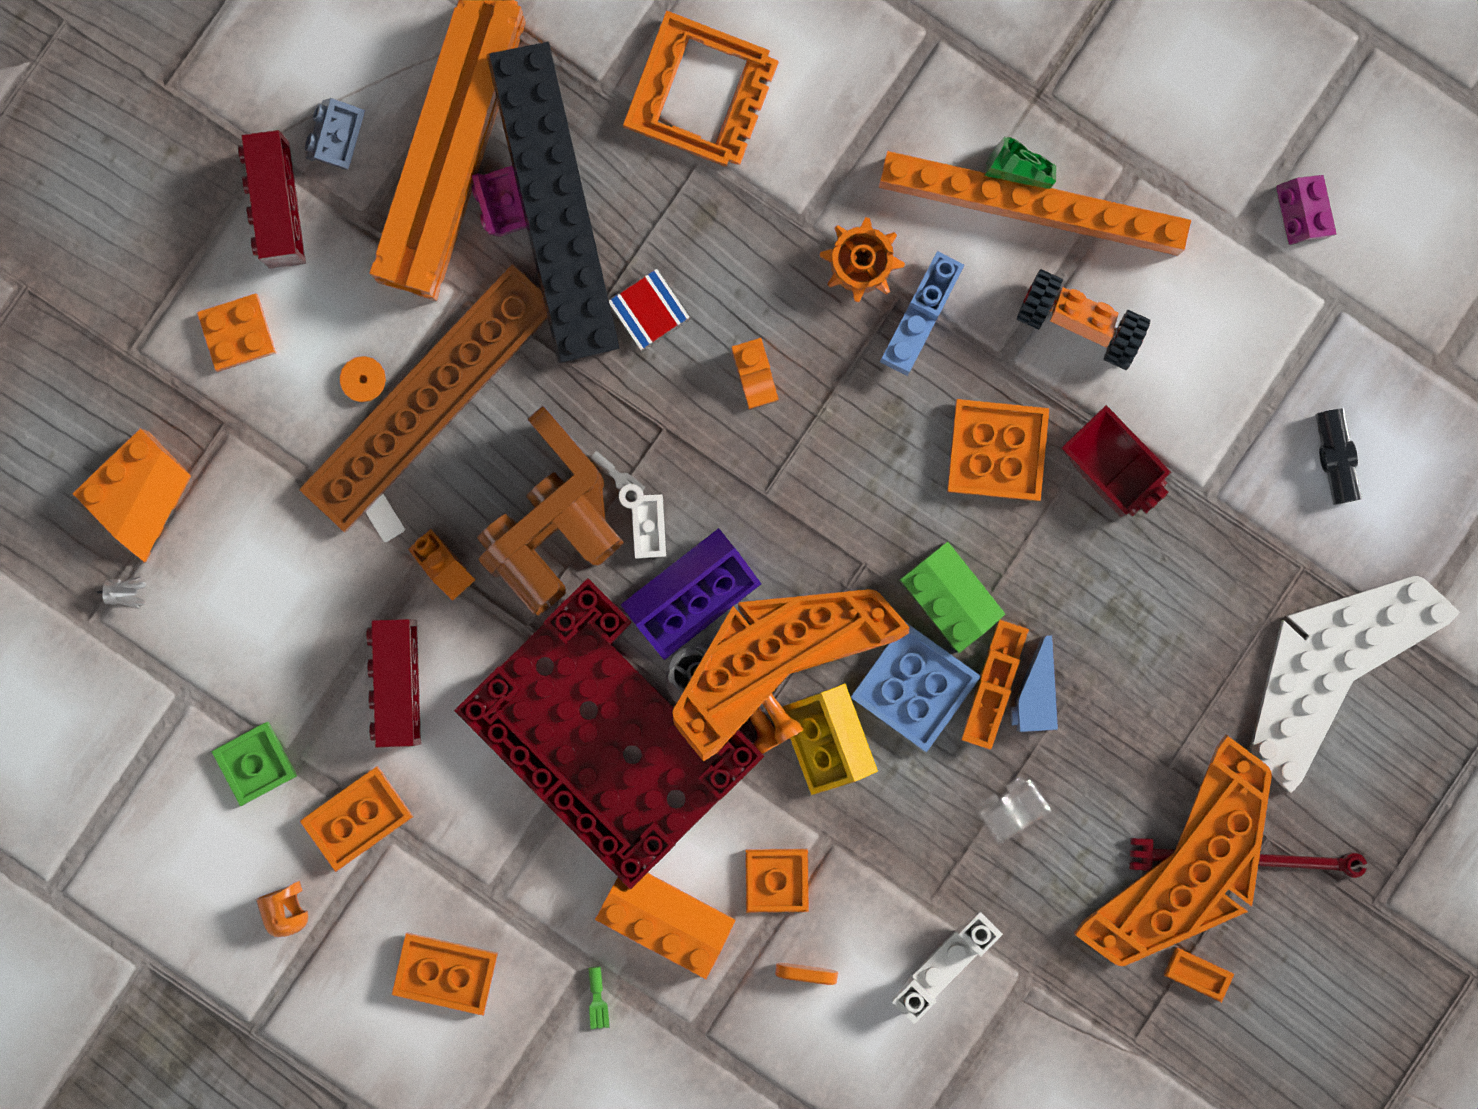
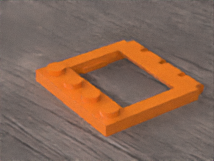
(659, 76)

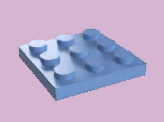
(915, 688)

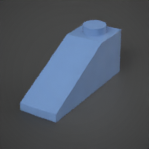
(1036, 698)

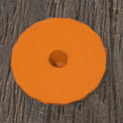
(362, 379)

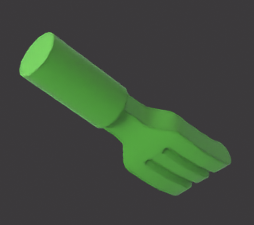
(598, 1008)

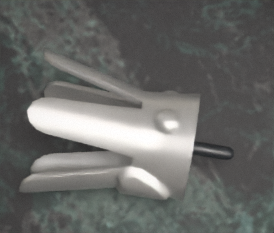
(121, 591)

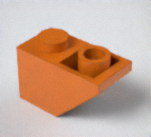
(441, 564)

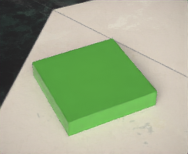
(254, 763)

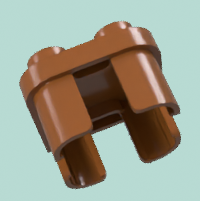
(570, 506)

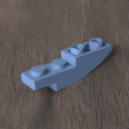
(922, 313)

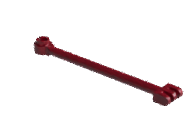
(1342, 864)

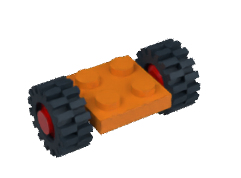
(1084, 318)

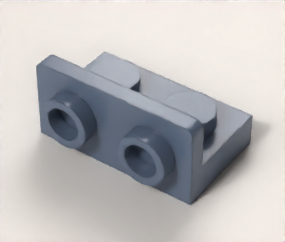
(334, 133)

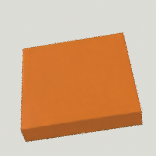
(777, 880)

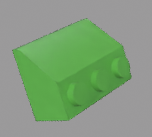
(952, 597)

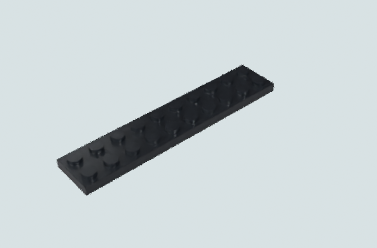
(553, 201)

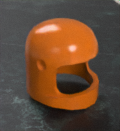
(273, 913)

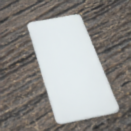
(385, 519)

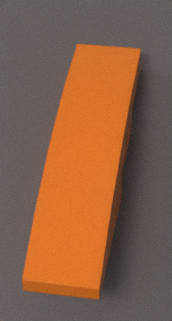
(994, 684)

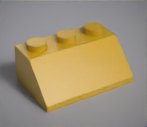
(832, 740)

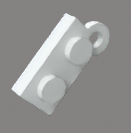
(647, 522)

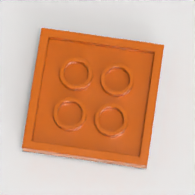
(998, 450)

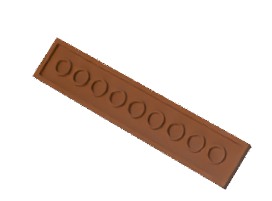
(427, 399)

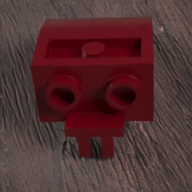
(1117, 464)

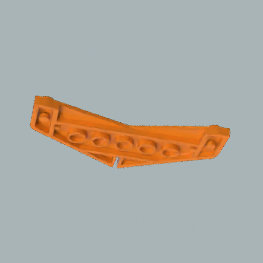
(783, 638)
(1189, 887)

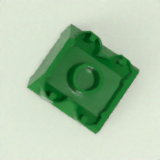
(1017, 164)

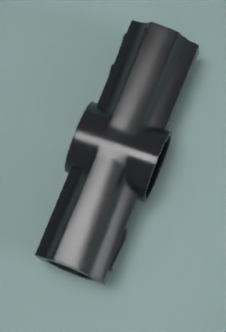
(1338, 456)

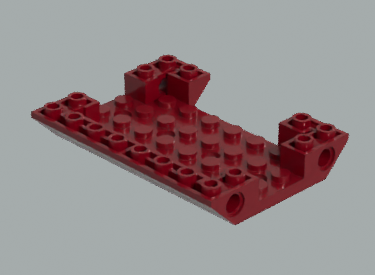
(580, 761)

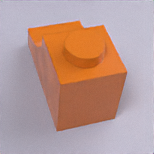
(754, 373)

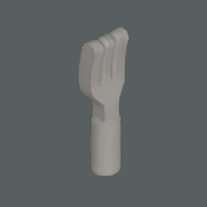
(621, 479)

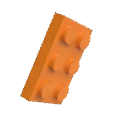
(356, 818)
(445, 973)

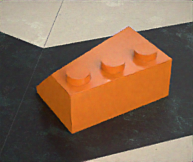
(135, 492)

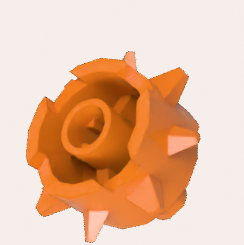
(867, 242)

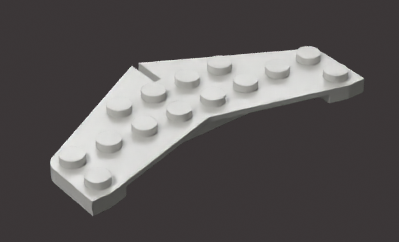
(1315, 673)

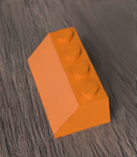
(667, 922)

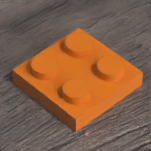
(236, 332)

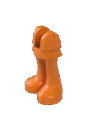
(768, 735)

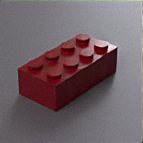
(272, 199)
(394, 683)

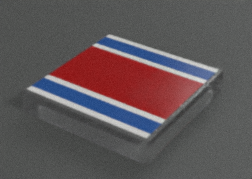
(649, 310)

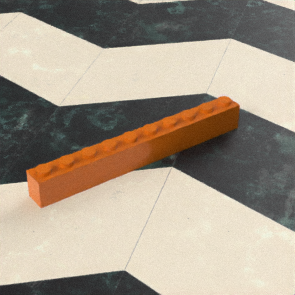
(1035, 204)

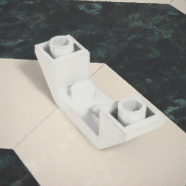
(944, 965)

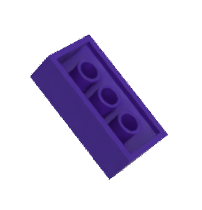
(691, 594)

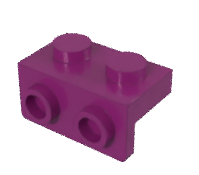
(499, 202)
(1306, 209)

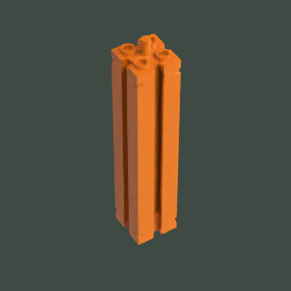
(446, 149)

